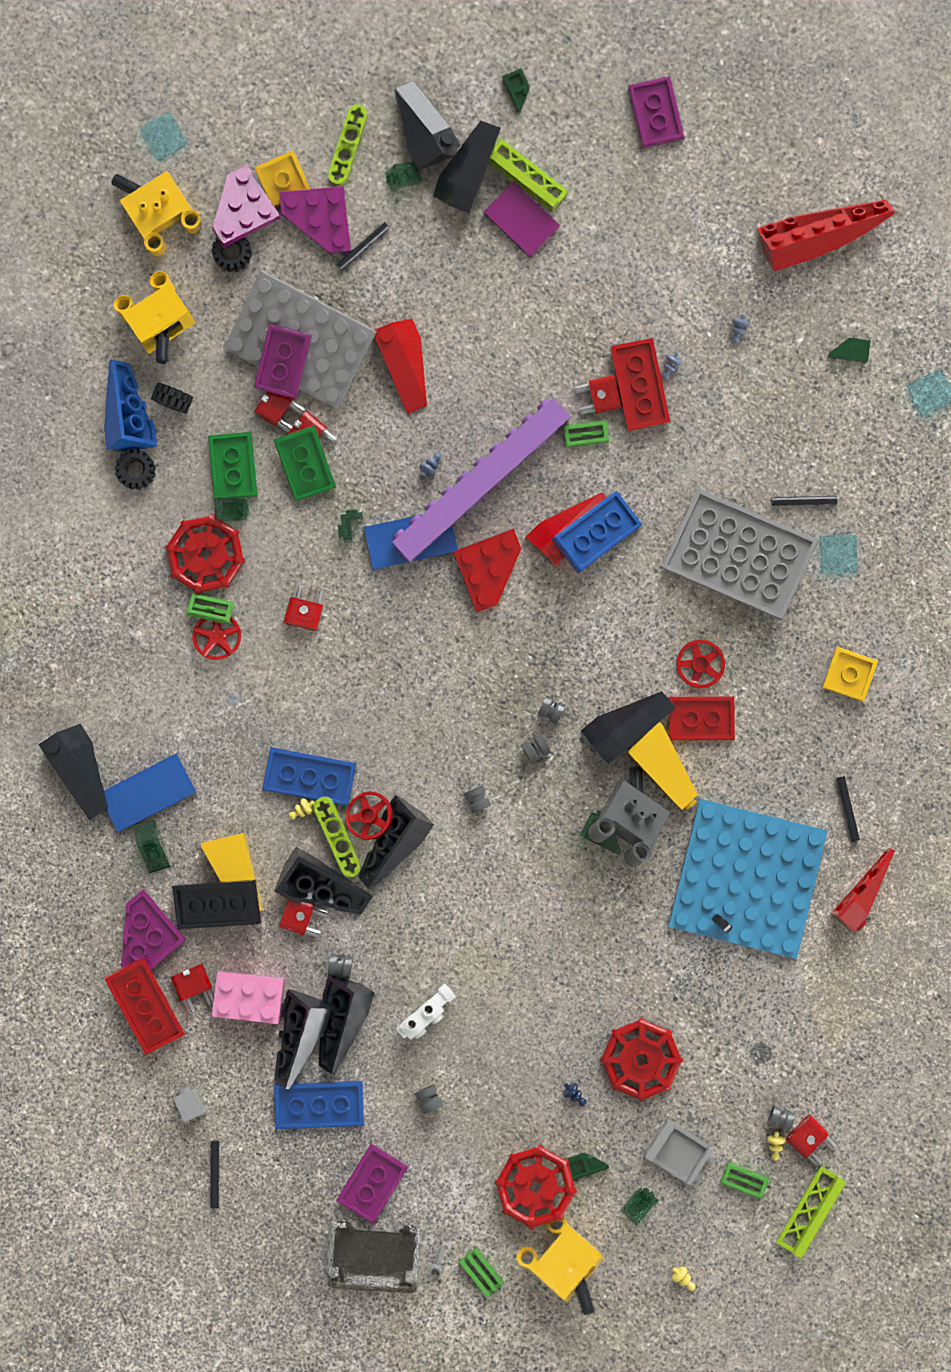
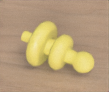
(305, 806)
(776, 1144)
(684, 1279)

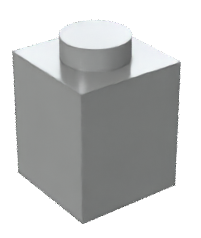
(189, 1103)

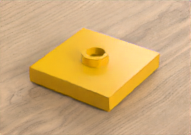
(281, 175)
(850, 674)

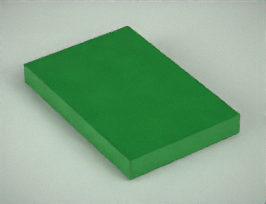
(304, 463)
(233, 465)

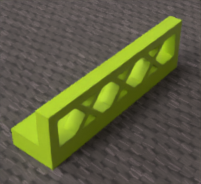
(523, 179)
(818, 1216)

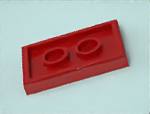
(702, 718)

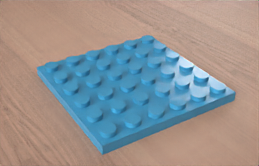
(752, 874)

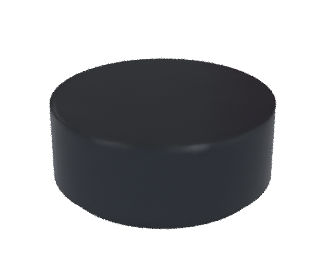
(722, 923)

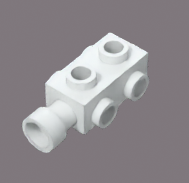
(423, 1017)

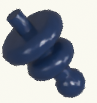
(574, 1094)

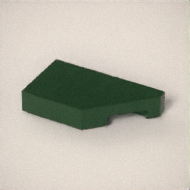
(517, 88)
(852, 350)
(584, 1165)

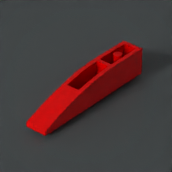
(820, 232)

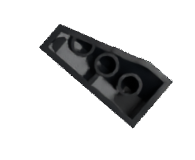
(425, 130)
(464, 174)
(622, 727)
(75, 763)
(405, 834)
(315, 883)
(350, 1007)
(303, 1026)

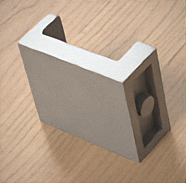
(679, 1152)

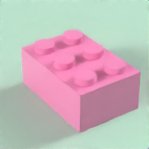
(248, 997)

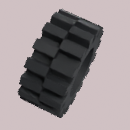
(236, 263)
(171, 398)
(138, 482)

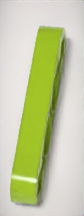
(350, 146)
(340, 835)

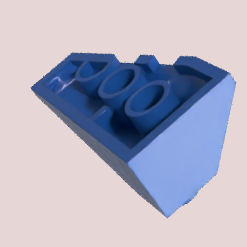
(125, 414)

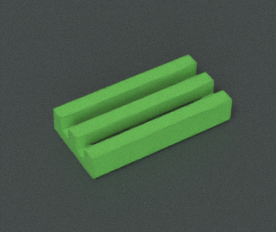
(566, 428)
(207, 616)
(762, 1187)
(493, 1287)

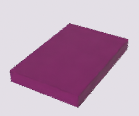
(656, 112)
(521, 219)
(282, 361)
(372, 1183)

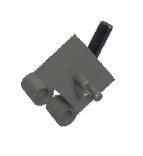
(632, 818)

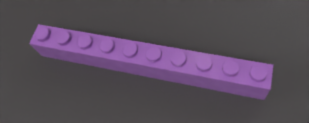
(481, 480)

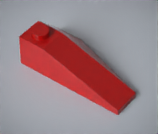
(403, 357)
(543, 533)
(859, 901)

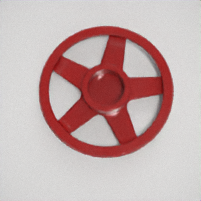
(216, 637)
(700, 664)
(369, 816)

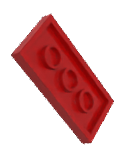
(640, 384)
(144, 1005)

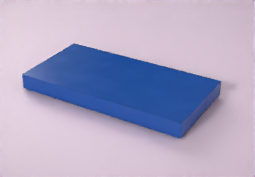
(596, 531)
(385, 555)
(309, 776)
(148, 792)
(319, 1105)

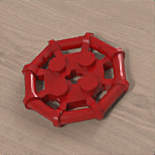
(194, 547)
(637, 1047)
(524, 1180)

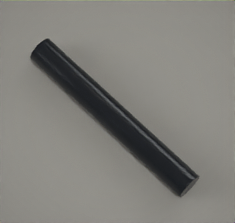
(360, 248)
(804, 500)
(848, 810)
(214, 1174)

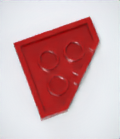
(487, 567)

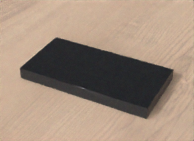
(216, 904)

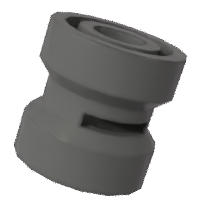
(551, 709)
(540, 745)
(477, 799)
(340, 966)
(429, 1099)
(780, 1118)

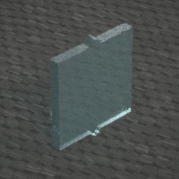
(163, 136)
(930, 392)
(838, 554)

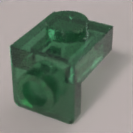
(402, 176)
(231, 509)
(345, 529)
(639, 1204)

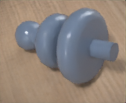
(739, 329)
(670, 366)
(428, 467)

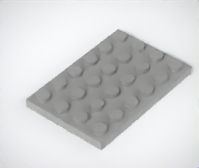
(336, 340)
(740, 554)

